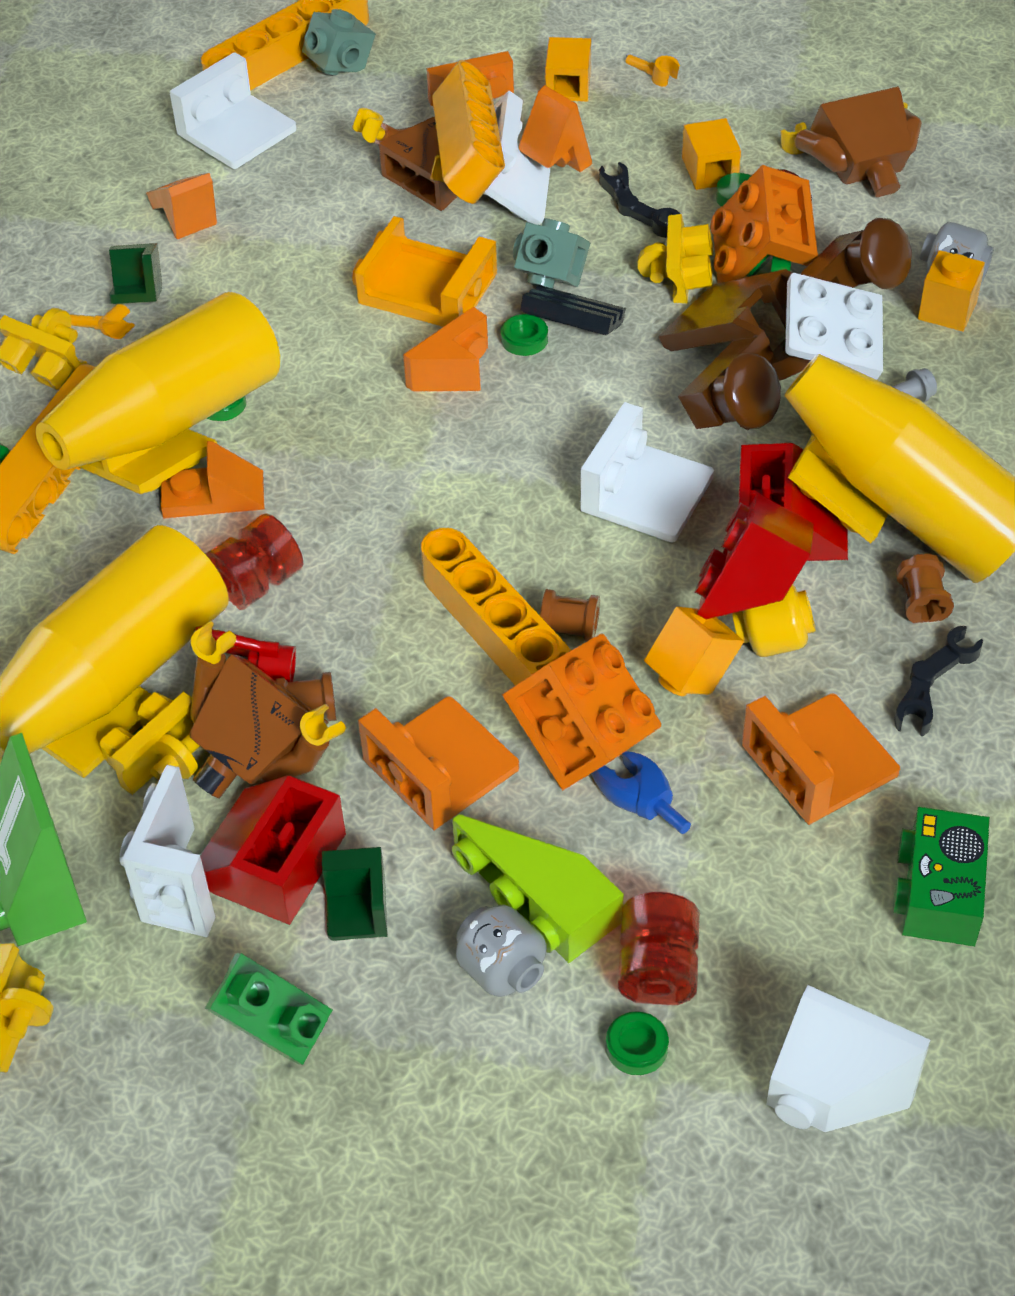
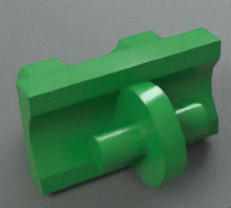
(269, 1009)

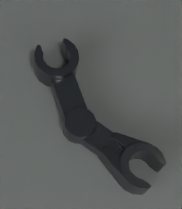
(630, 205)
(925, 672)

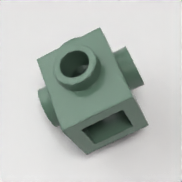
(338, 42)
(550, 254)

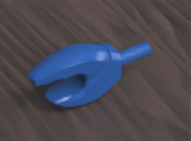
(644, 793)

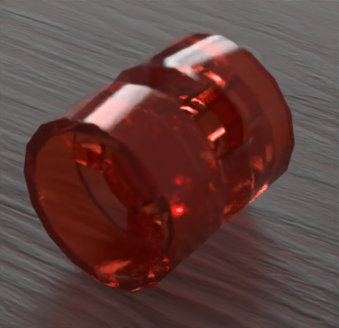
(259, 557)
(659, 949)

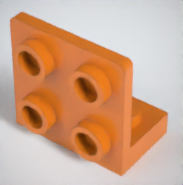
(762, 218)
(582, 710)
(816, 754)
(437, 759)

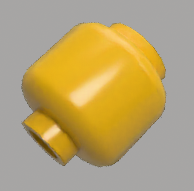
(778, 625)

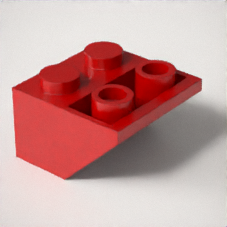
(766, 472)
(759, 559)
(273, 846)

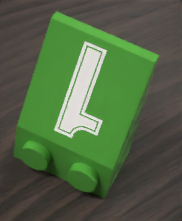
(34, 874)

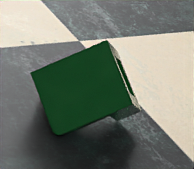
(135, 273)
(355, 893)

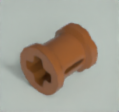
(924, 588)
(571, 614)
(314, 693)

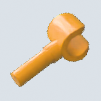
(660, 70)
(110, 324)

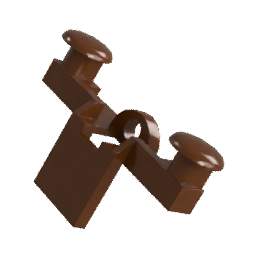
(746, 375)

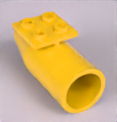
(139, 402)
(897, 457)
(93, 652)

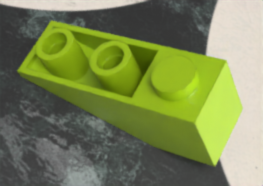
(543, 882)

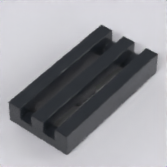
(572, 310)

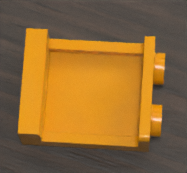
(423, 278)

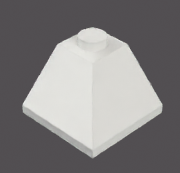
(843, 1065)

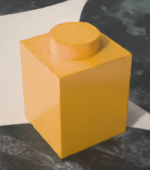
(569, 67)
(710, 152)
(951, 290)
(692, 652)

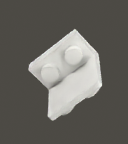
(222, 115)
(523, 181)
(834, 323)
(640, 483)
(161, 872)

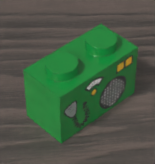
(945, 876)

